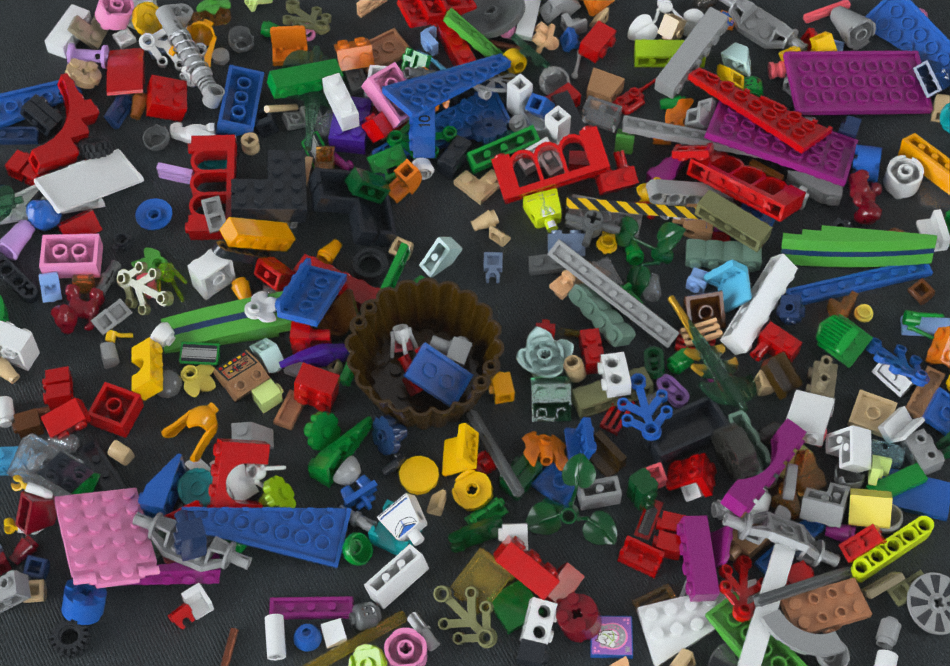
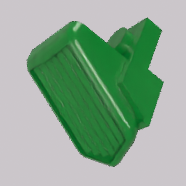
(842, 339)

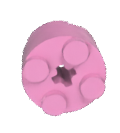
(114, 14)
(405, 640)

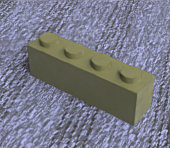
(733, 220)
(593, 400)

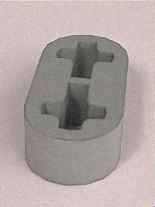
(790, 481)

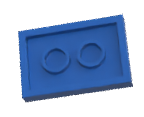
(438, 375)

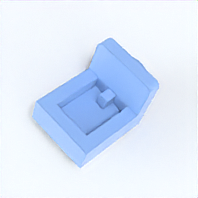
(429, 41)
(50, 287)

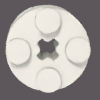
(903, 176)

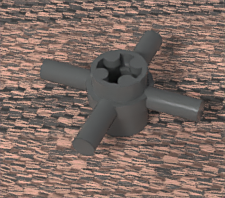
(592, 224)

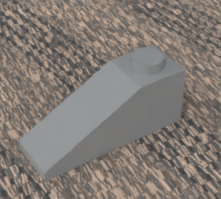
(818, 189)

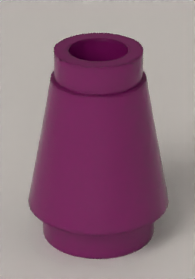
(842, 533)

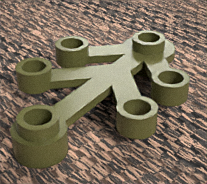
(319, 26)
(126, 280)
(469, 618)

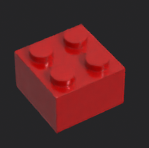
(166, 98)
(316, 387)
(115, 409)

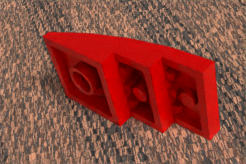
(429, 12)
(125, 71)

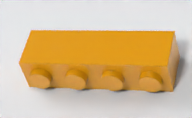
(934, 162)
(257, 234)

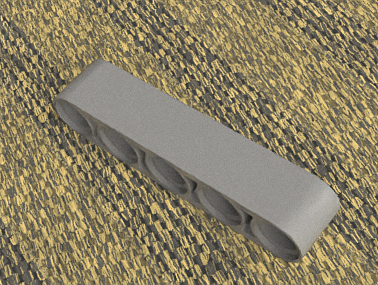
(678, 192)

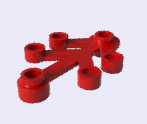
(741, 610)

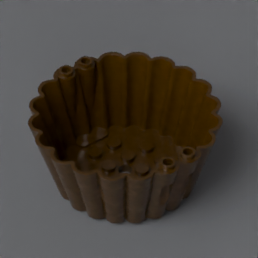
(429, 311)

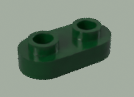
(654, 362)

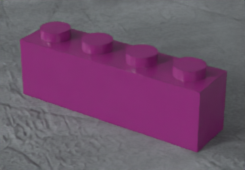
(698, 558)

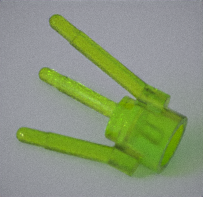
(167, 275)

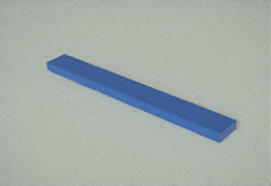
(859, 282)

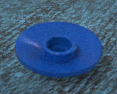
(153, 208)

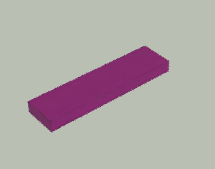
(312, 607)

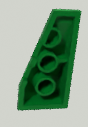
(330, 459)

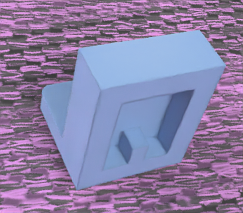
(696, 281)

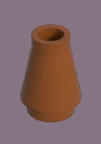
(139, 104)

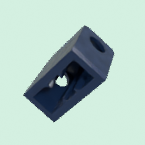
(932, 77)

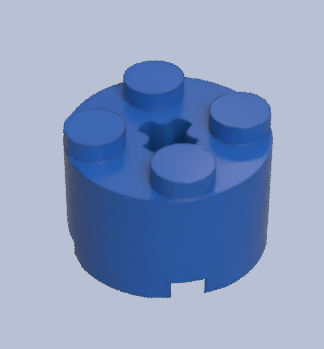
(869, 160)
(83, 603)

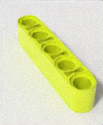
(896, 541)

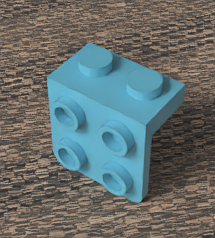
(733, 281)

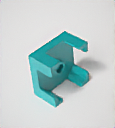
(384, 538)

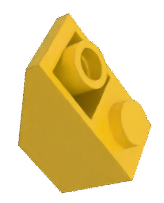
(728, 74)

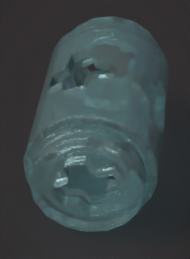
(893, 451)

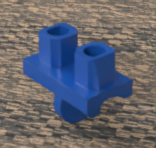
(366, 487)

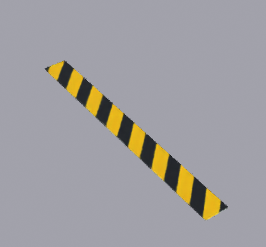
(631, 208)

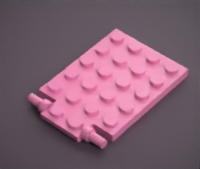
(102, 540)

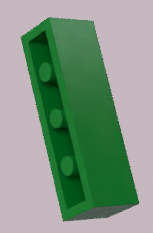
(301, 78)
(481, 157)

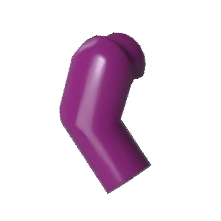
(348, 165)

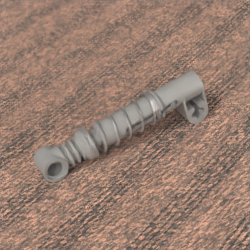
(174, 21)

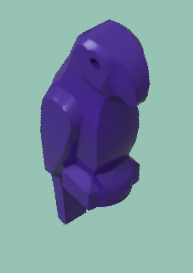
(318, 355)

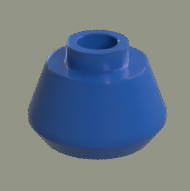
(307, 637)

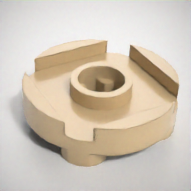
(77, 68)

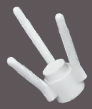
(401, 334)
(258, 471)

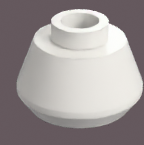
(424, 166)
(163, 334)

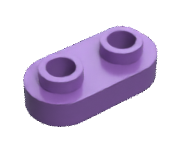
(674, 390)

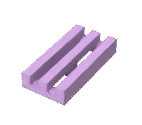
(174, 173)

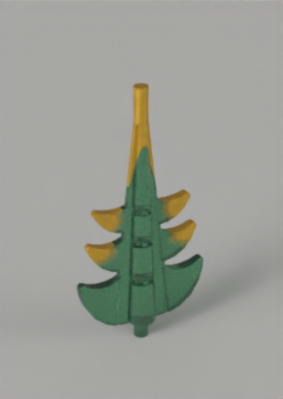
(726, 387)

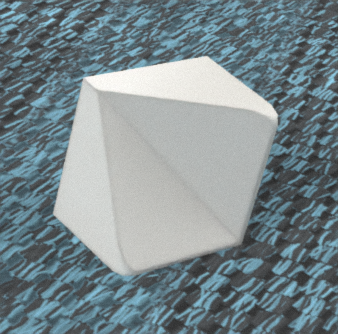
(333, 633)

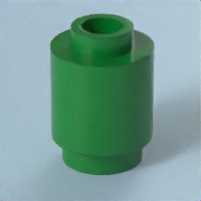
(679, 362)

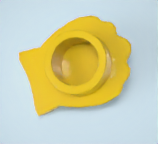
(606, 243)

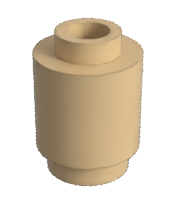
(574, 368)

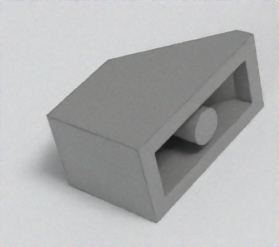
(252, 431)

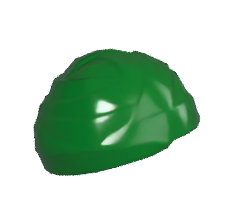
(357, 549)

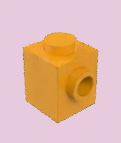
(502, 388)

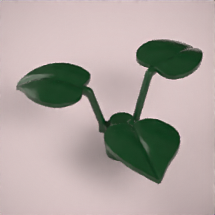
(668, 237)
(544, 520)

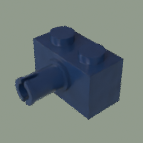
(189, 537)

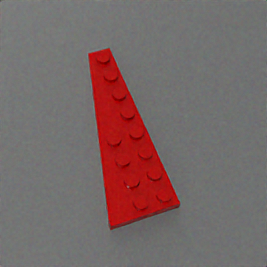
(766, 113)

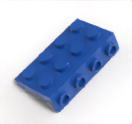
(309, 294)

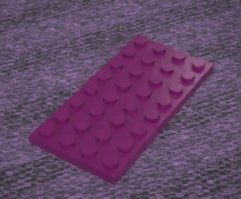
(855, 82)
(825, 160)

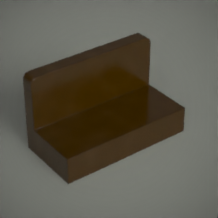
(781, 374)
(608, 456)

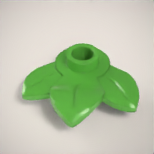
(213, 6)
(152, 258)

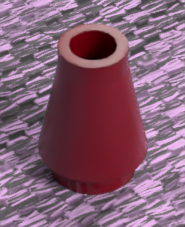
(25, 547)

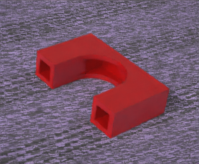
(228, 455)

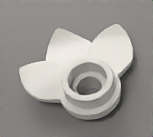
(261, 307)

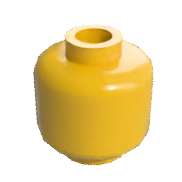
(517, 59)

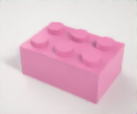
(373, 89)
(71, 254)

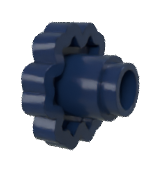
(488, 130)
(388, 434)

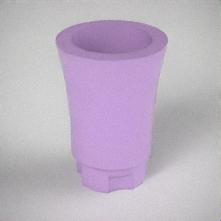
(16, 239)

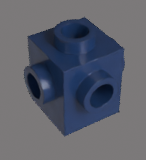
(791, 309)

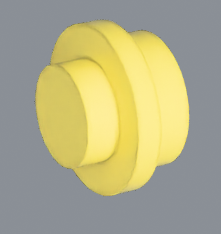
(863, 313)

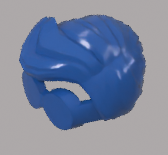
(42, 215)

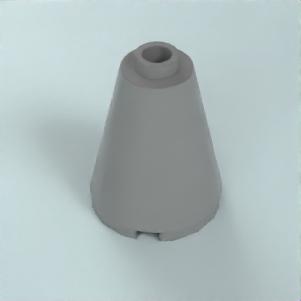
(852, 27)

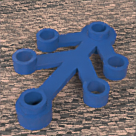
(899, 364)
(645, 410)

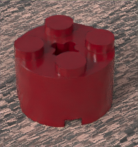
(569, 619)

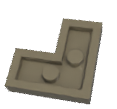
(90, 34)

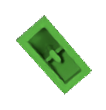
(624, 142)

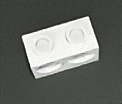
(615, 374)
(534, 620)

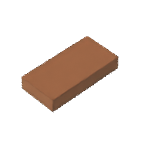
(288, 412)

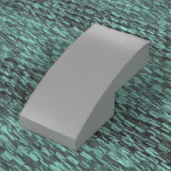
(213, 213)
(111, 317)

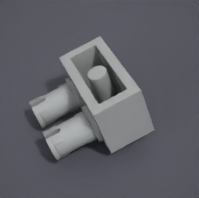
(455, 349)

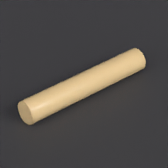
(280, 108)

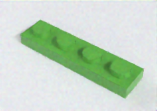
(470, 34)

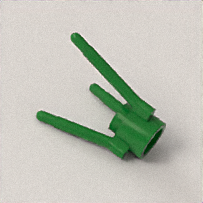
(913, 318)

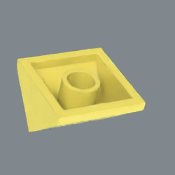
(870, 508)

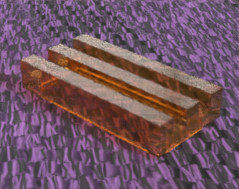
(636, 602)

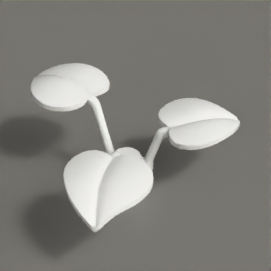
(644, 27)

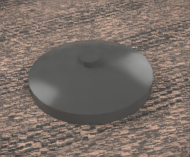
(495, 16)

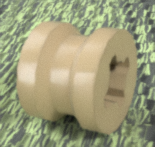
(253, 146)

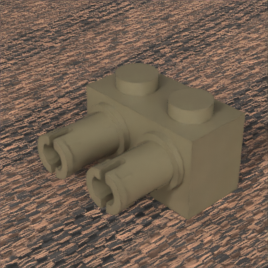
(822, 377)

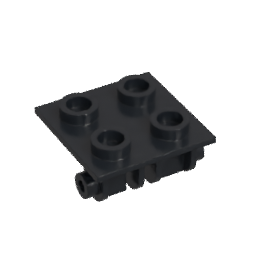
(65, 471)

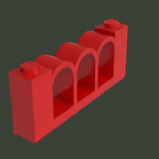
(590, 141)
(204, 149)
(747, 185)

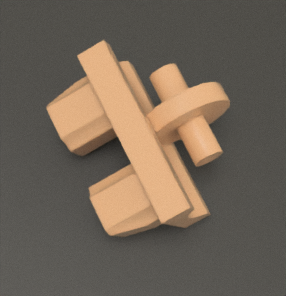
(544, 37)
(564, 284)

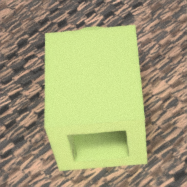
(267, 395)

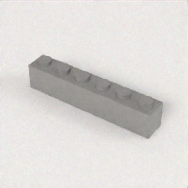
(691, 52)

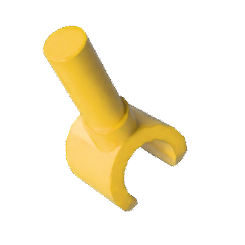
(111, 336)

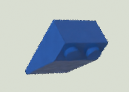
(162, 490)

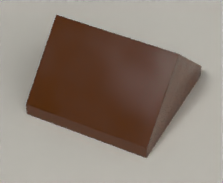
(705, 307)

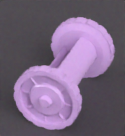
(88, 55)

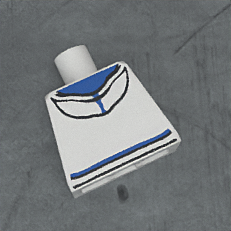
(405, 519)

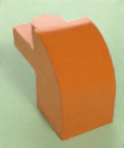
(407, 181)

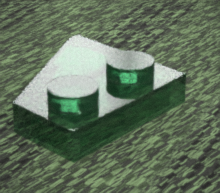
(527, 51)

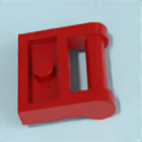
(700, 152)

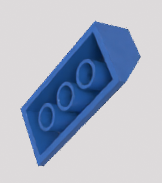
(240, 101)

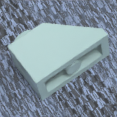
(737, 58)
(440, 256)
(268, 355)

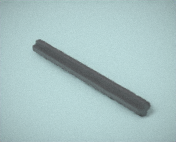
(495, 453)
(802, 586)

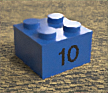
(423, 134)

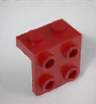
(692, 470)

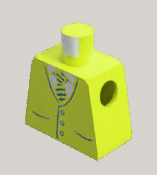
(543, 209)

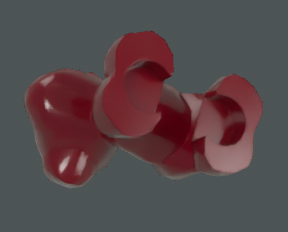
(864, 197)
(67, 315)

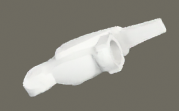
(184, 133)

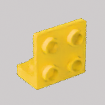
(460, 451)

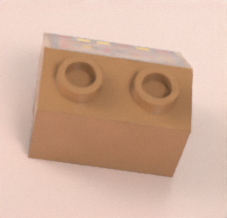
(241, 375)

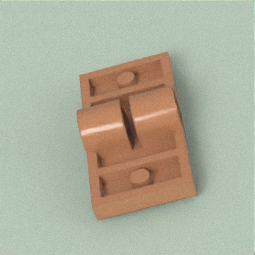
(827, 607)

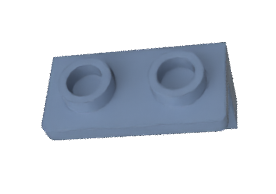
(573, 240)

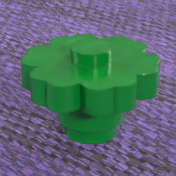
(322, 430)

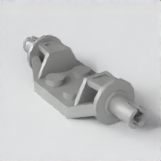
(762, 27)
(782, 531)
(201, 564)

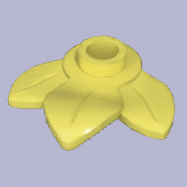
(199, 381)

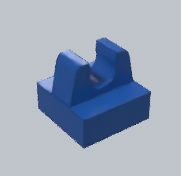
(569, 40)

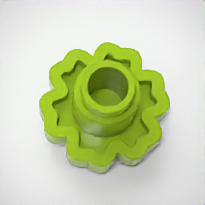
(277, 493)

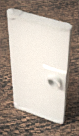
(88, 181)

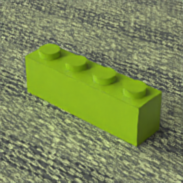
(656, 52)

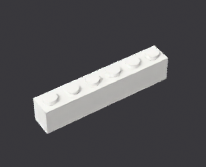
(756, 312)

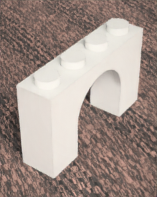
(556, 121)

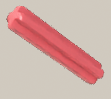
(824, 11)

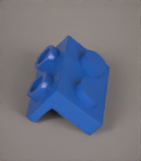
(580, 439)

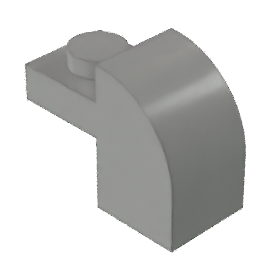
(553, 8)
(701, 116)

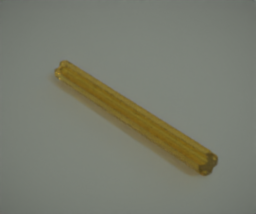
(358, 640)

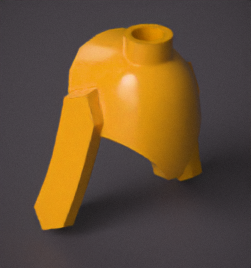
(201, 33)
(199, 416)

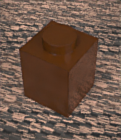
(28, 423)

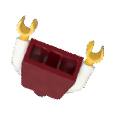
(34, 511)

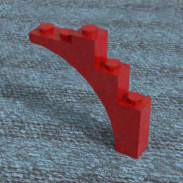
(63, 147)

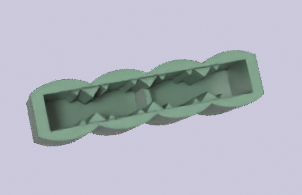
(716, 253)
(602, 315)
(762, 452)

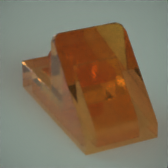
(843, 308)
(792, 506)

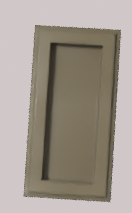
(882, 584)

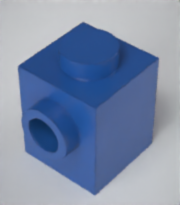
(539, 105)

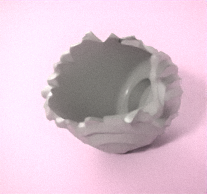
(552, 79)

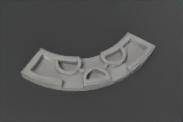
(799, 640)

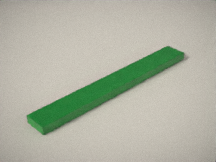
(390, 281)

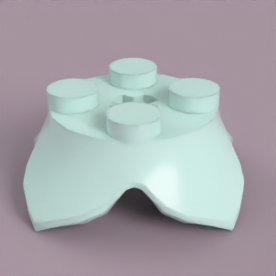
(540, 344)

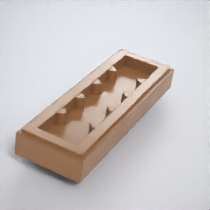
(922, 395)

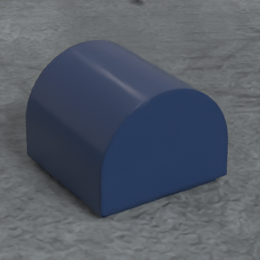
(36, 567)

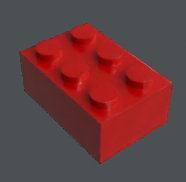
(527, 566)

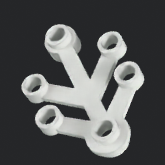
(155, 42)

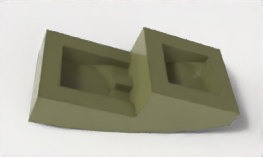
(899, 591)

